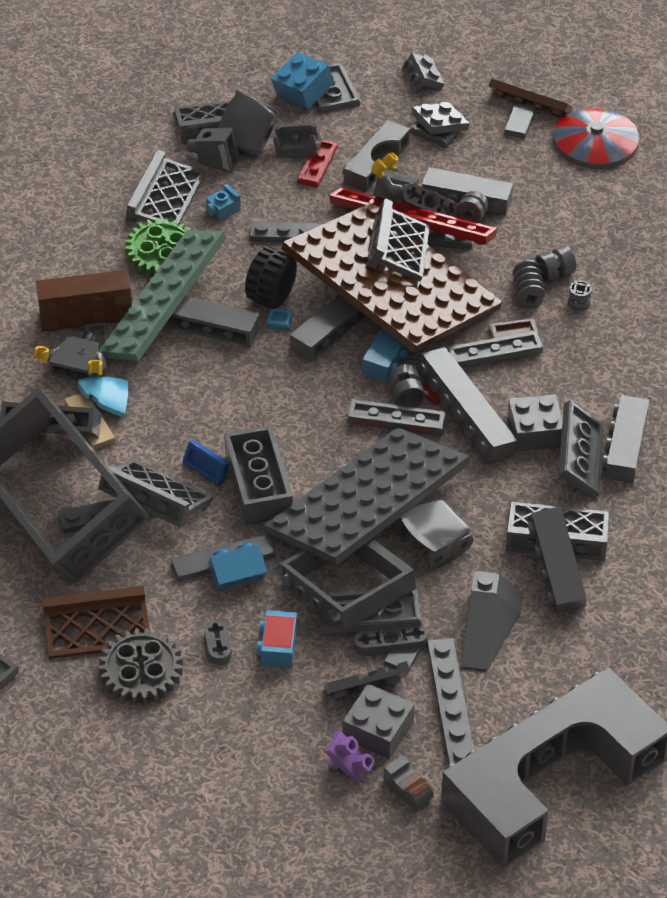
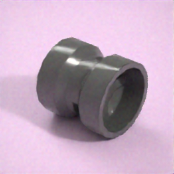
(580, 294)

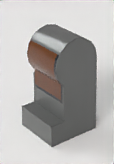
(407, 783)

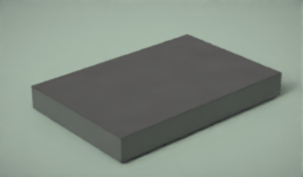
(340, 94)

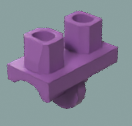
(346, 756)

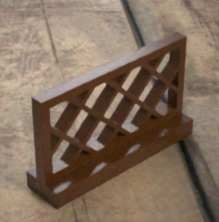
(88, 604)

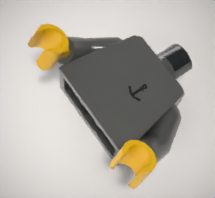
(391, 180)
(74, 358)

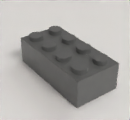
(257, 473)

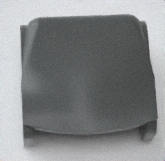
(250, 121)
(437, 530)

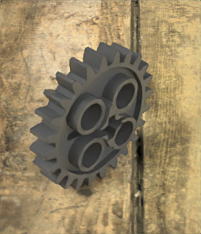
(116, 667)

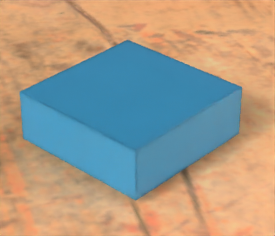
(279, 319)

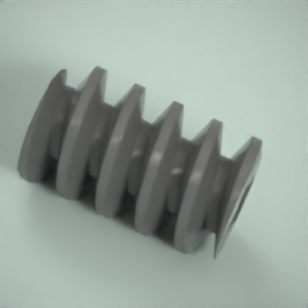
(528, 284)

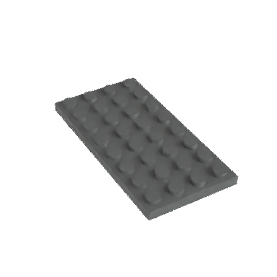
(366, 495)

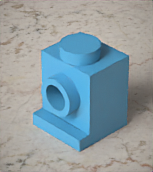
(223, 203)

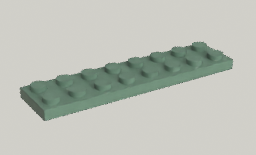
(162, 295)

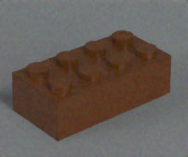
(83, 300)

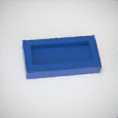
(206, 462)

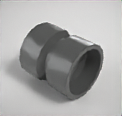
(472, 207)
(556, 263)
(406, 386)

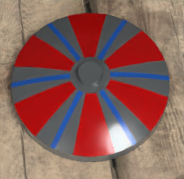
(596, 138)

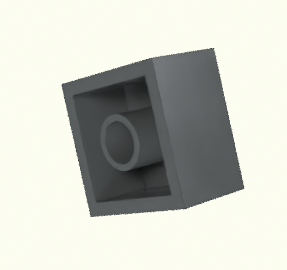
(535, 422)
(379, 720)

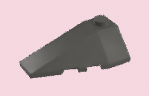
(491, 614)

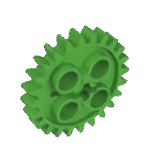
(152, 244)

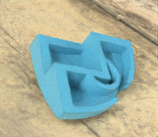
(107, 392)

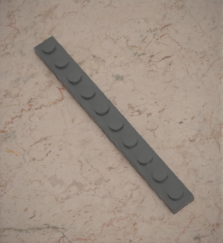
(282, 231)

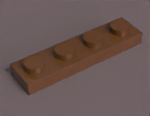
(521, 95)

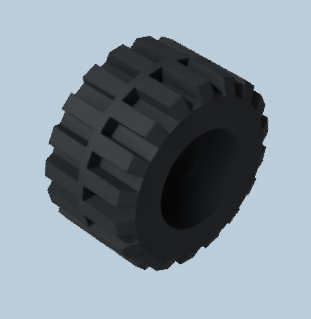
(270, 277)

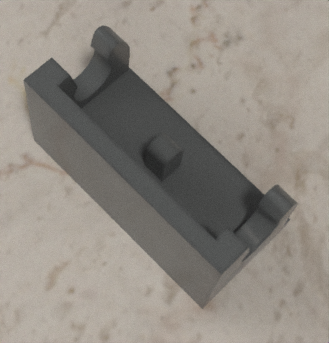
(297, 140)

